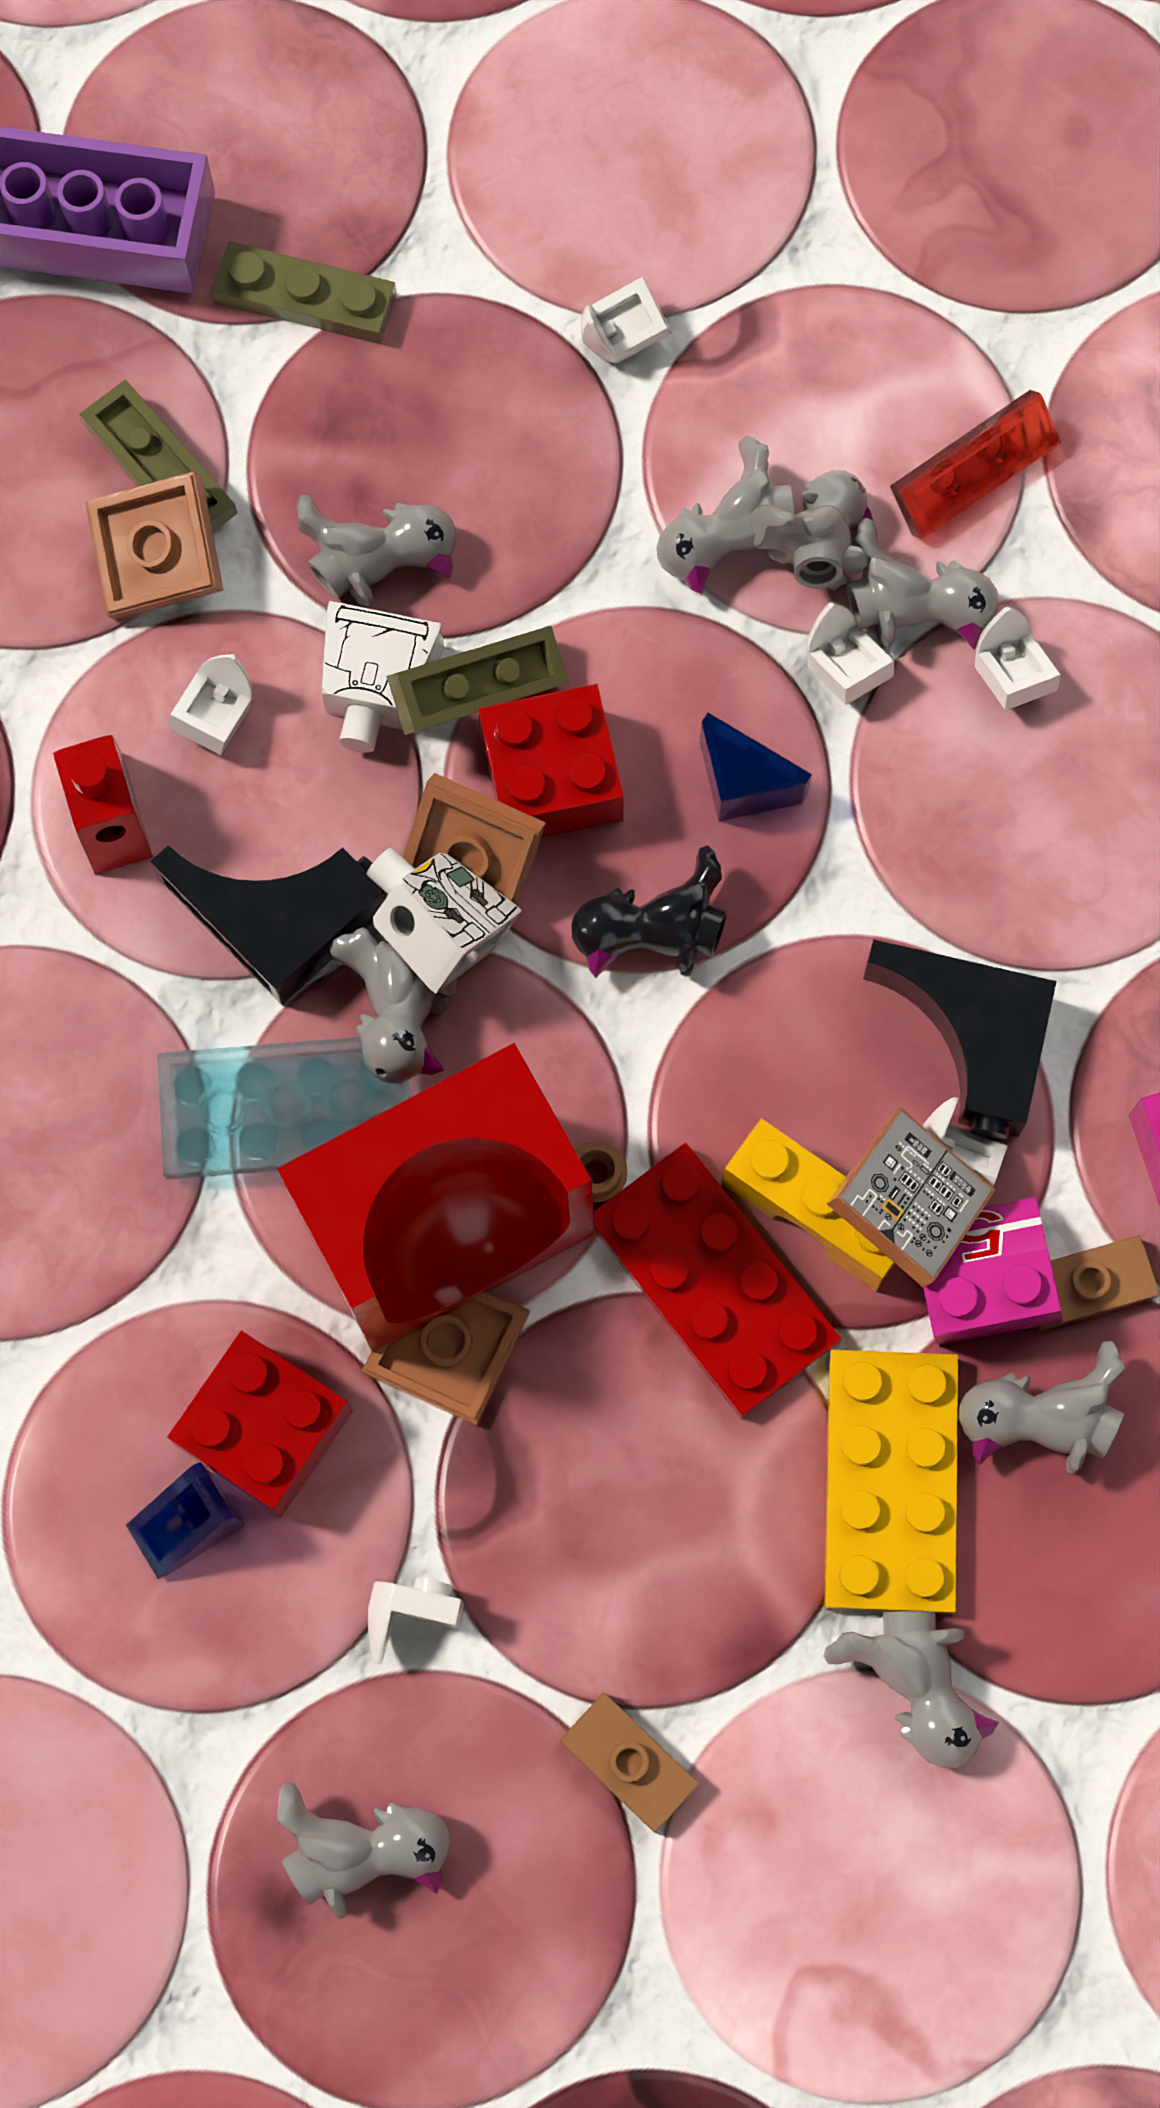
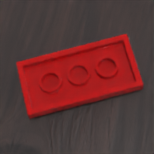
(714, 1280)

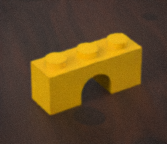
(795, 1184)

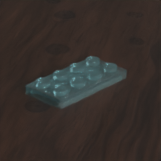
(263, 1103)

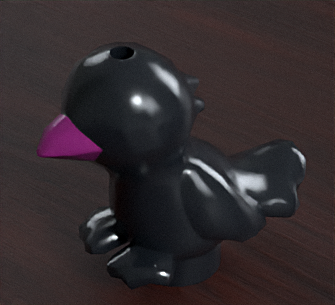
(670, 924)

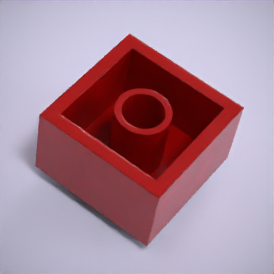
(554, 759)
(260, 1423)

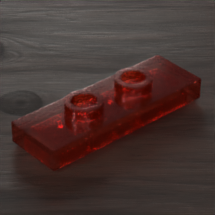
(975, 464)

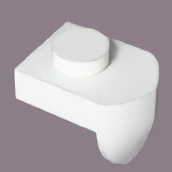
(623, 322)
(845, 655)
(1014, 661)
(213, 703)
(976, 1151)
(426, 1602)

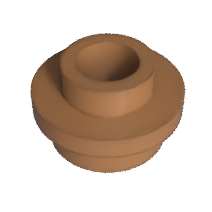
(609, 1157)

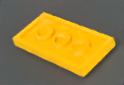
(891, 1482)

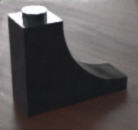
(280, 924)
(988, 1020)

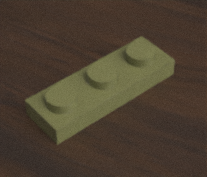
(304, 292)
(148, 447)
(477, 679)

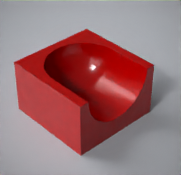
(442, 1197)

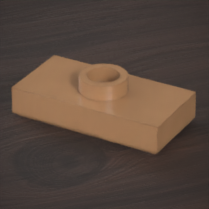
(1102, 1280)
(629, 1762)

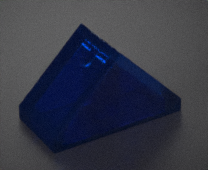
(746, 774)
(184, 1521)

